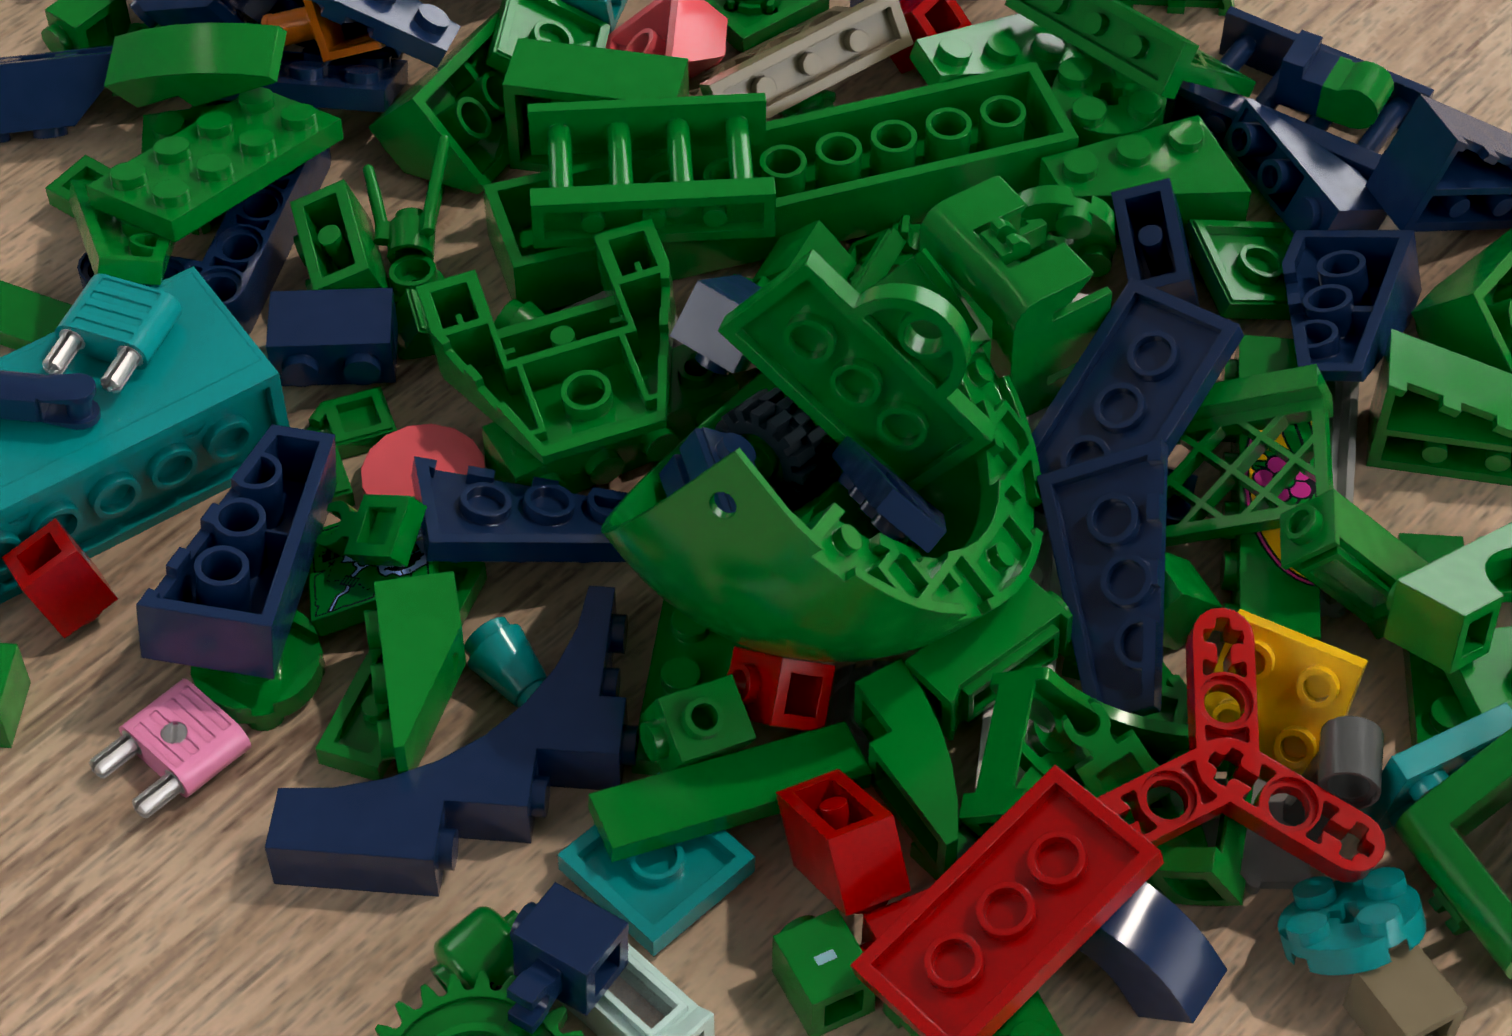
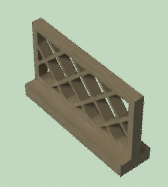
(811, 55)

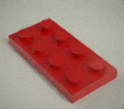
(1008, 911)

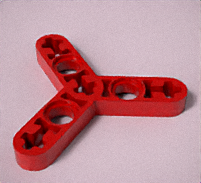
(1238, 743)

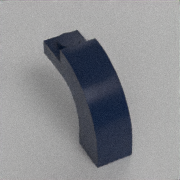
(1157, 957)

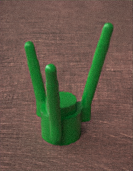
(412, 228)

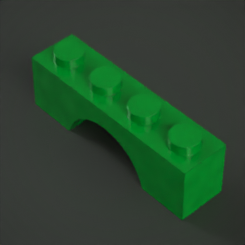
(1453, 603)

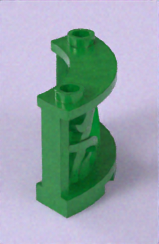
(1190, 868)

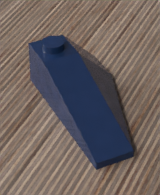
(1348, 296)

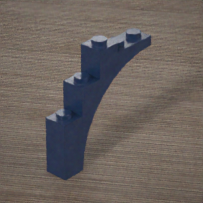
(408, 826)

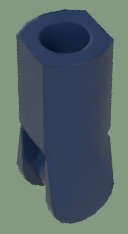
(49, 399)

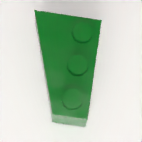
(1440, 414)

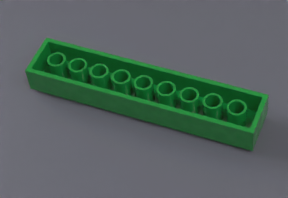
(838, 165)

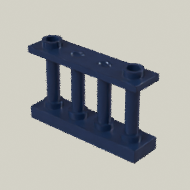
(1262, 47)

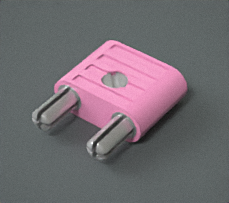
(178, 737)

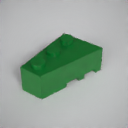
(1181, 150)

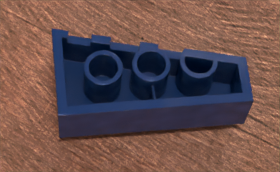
(244, 572)

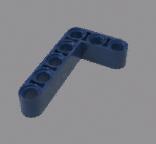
(249, 243)

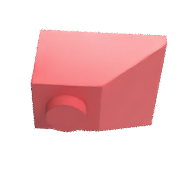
(677, 30)

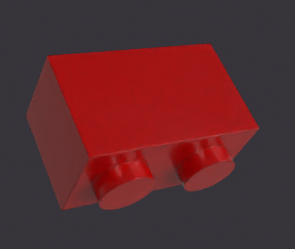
(843, 842)

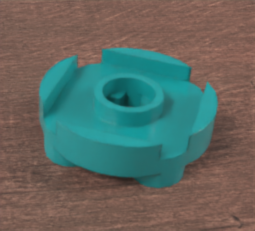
(1351, 924)

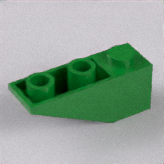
(422, 660)

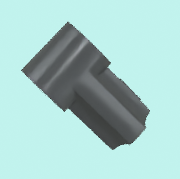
(1345, 766)

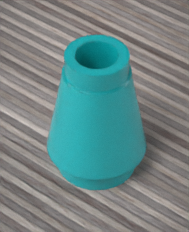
(505, 660)

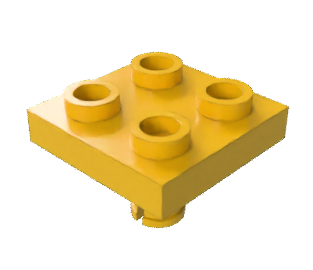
(1297, 690)

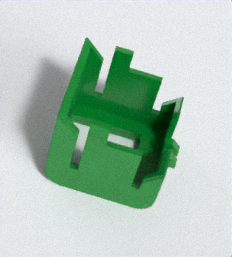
(1020, 304)
(1461, 880)

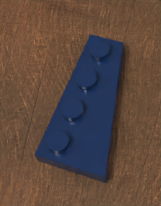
(401, 24)
(887, 499)
(510, 522)
(1111, 569)

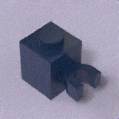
(563, 953)

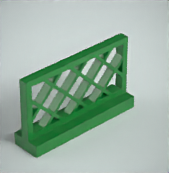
(1133, 45)
(1246, 406)

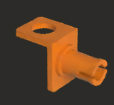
(307, 24)

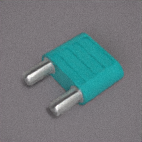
(114, 324)

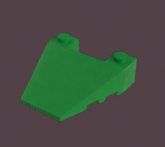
(573, 373)

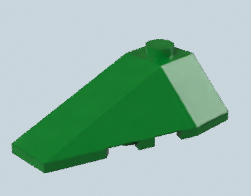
(453, 100)
(1473, 308)

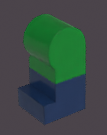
(1332, 84)

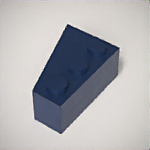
(1445, 172)

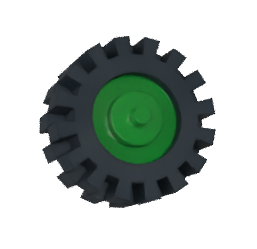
(785, 444)

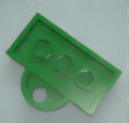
(864, 367)

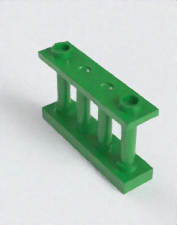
(679, 208)

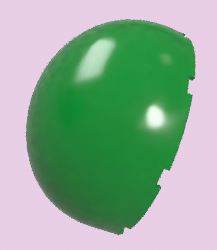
(822, 584)

